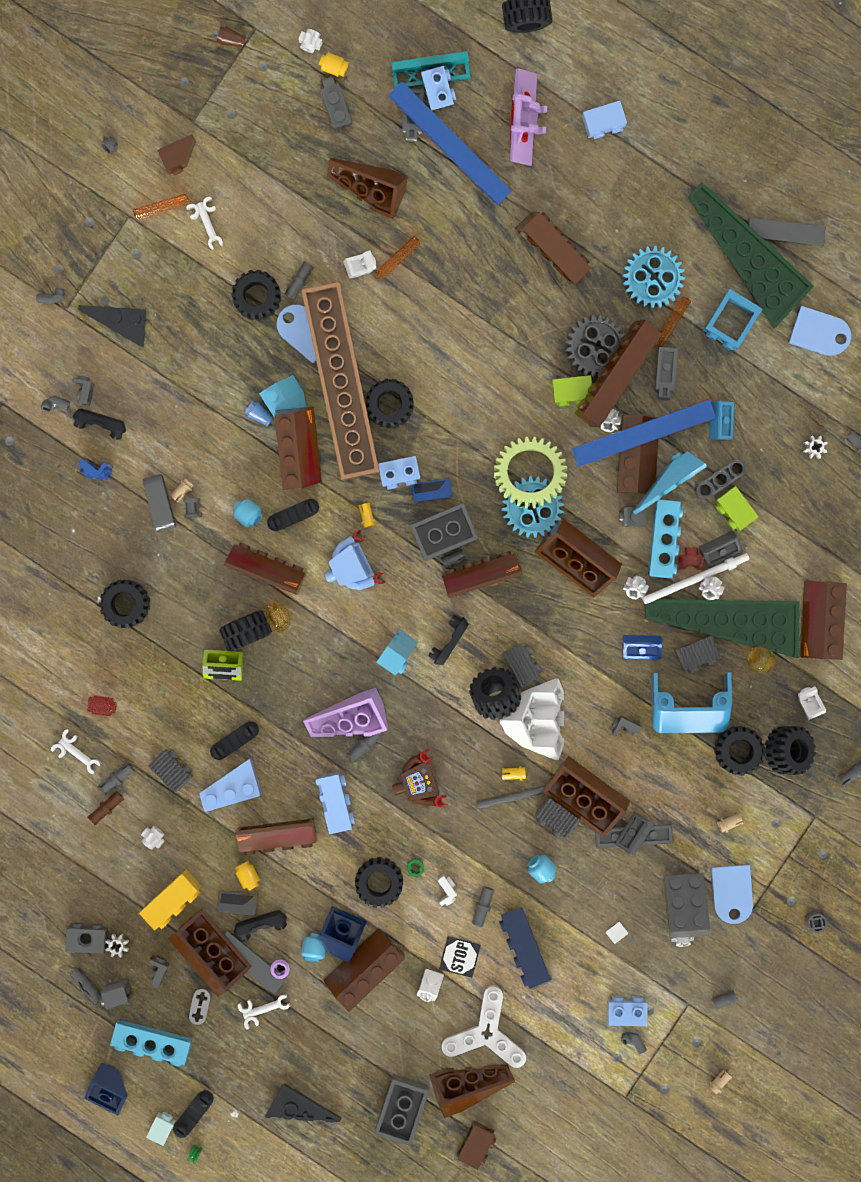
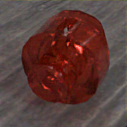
(691, 558)

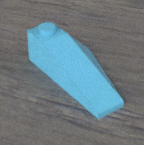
(284, 395)
(675, 473)

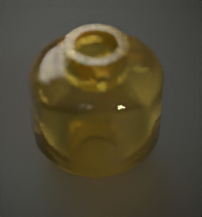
(278, 617)
(761, 659)

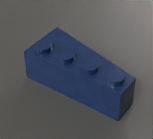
(525, 948)

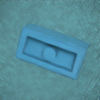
(722, 426)

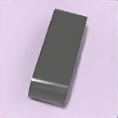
(729, 477)
(159, 503)

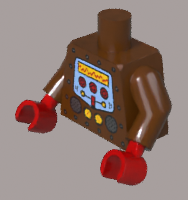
(419, 782)

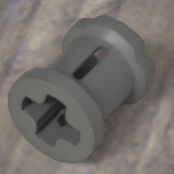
(192, 507)

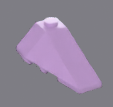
(353, 716)

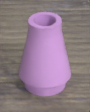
(277, 972)

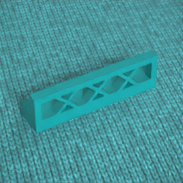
(432, 62)

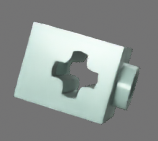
(161, 1128)

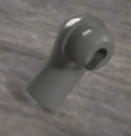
(51, 298)
(54, 402)
(633, 1039)

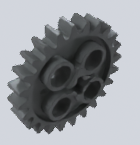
(601, 330)

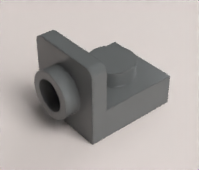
(86, 392)
(630, 519)
(629, 726)
(158, 974)

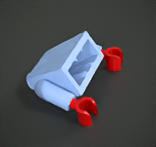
(351, 566)

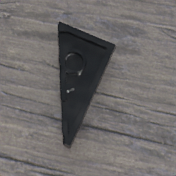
(124, 321)
(294, 1105)

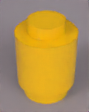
(333, 64)
(247, 875)

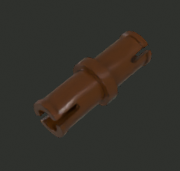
(105, 808)

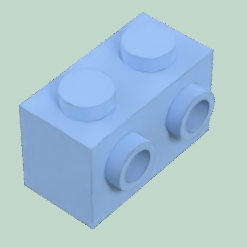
(437, 87)
(604, 119)
(399, 472)
(627, 1011)

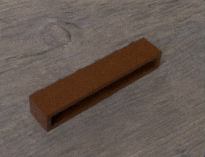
(618, 373)

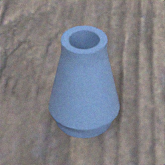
(258, 413)

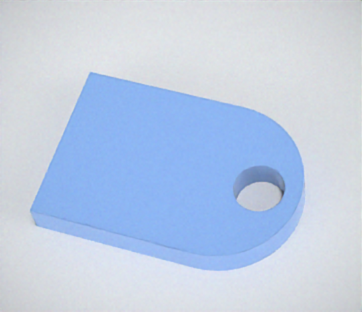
(297, 332)
(818, 332)
(732, 891)

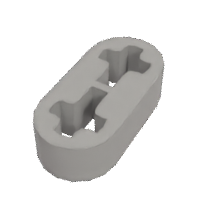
(204, 1006)

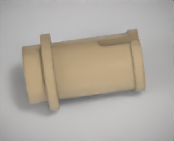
(184, 487)
(730, 822)
(719, 1082)

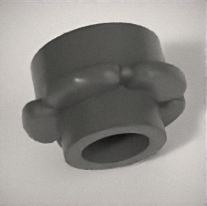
(109, 144)

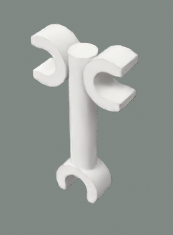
(202, 209)
(65, 744)
(250, 1014)

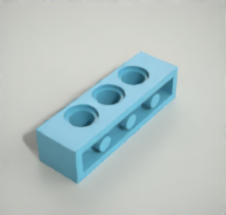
(656, 568)
(161, 1038)

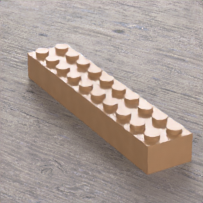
(340, 381)

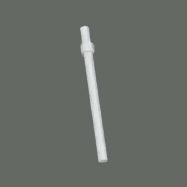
(729, 564)

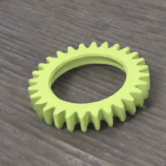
(526, 497)

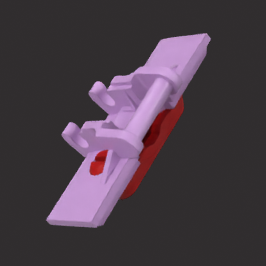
(524, 117)

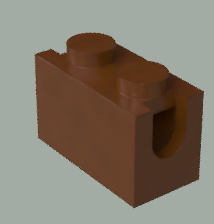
(476, 1145)

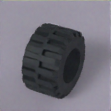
(526, 15)
(256, 278)
(381, 388)
(108, 603)
(245, 630)
(499, 704)
(789, 750)
(751, 762)
(374, 898)

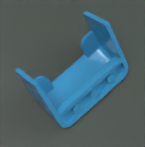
(691, 719)

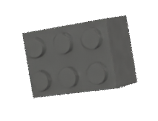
(444, 532)
(686, 905)
(401, 1110)

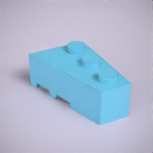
(397, 653)

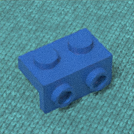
(91, 471)

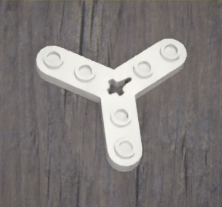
(474, 1038)

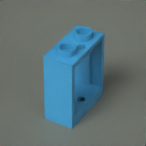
(743, 304)

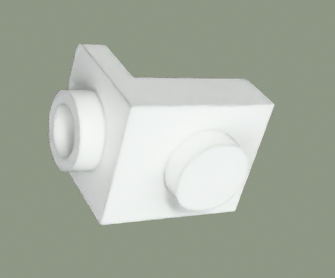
(360, 264)
(811, 702)
(447, 884)
(430, 985)

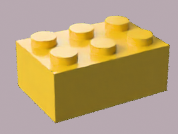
(171, 900)

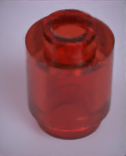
(101, 705)

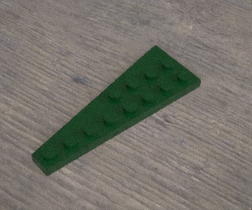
(766, 274)
(747, 622)

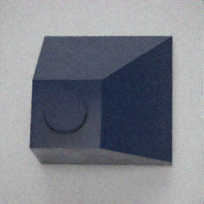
(341, 933)
(107, 1089)

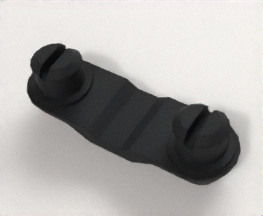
(84, 416)
(293, 515)
(460, 626)
(234, 740)
(246, 927)
(193, 1113)

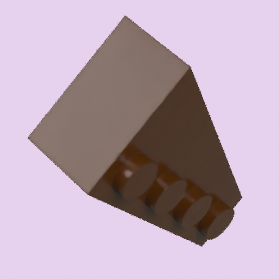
(554, 246)

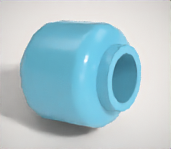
(247, 513)
(542, 869)
(313, 948)

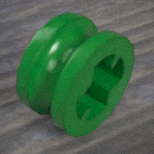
(409, 867)
(194, 1154)

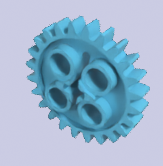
(666, 266)
(516, 512)

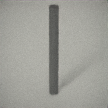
(510, 797)

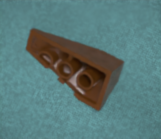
(375, 185)
(464, 1088)

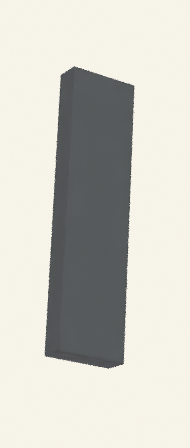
(788, 231)
(658, 835)
(260, 968)

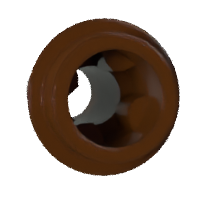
(230, 37)

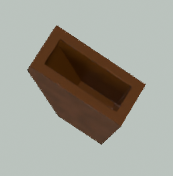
(177, 154)

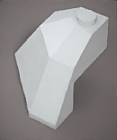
(538, 720)

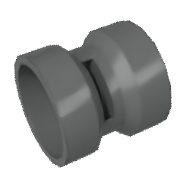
(813, 919)

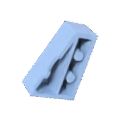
(232, 788)
(335, 802)

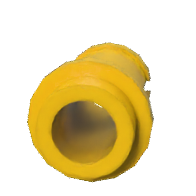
(366, 515)
(514, 773)

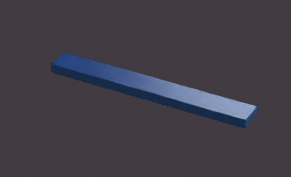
(449, 143)
(643, 433)

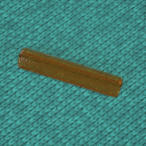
(161, 206)
(397, 258)
(673, 320)

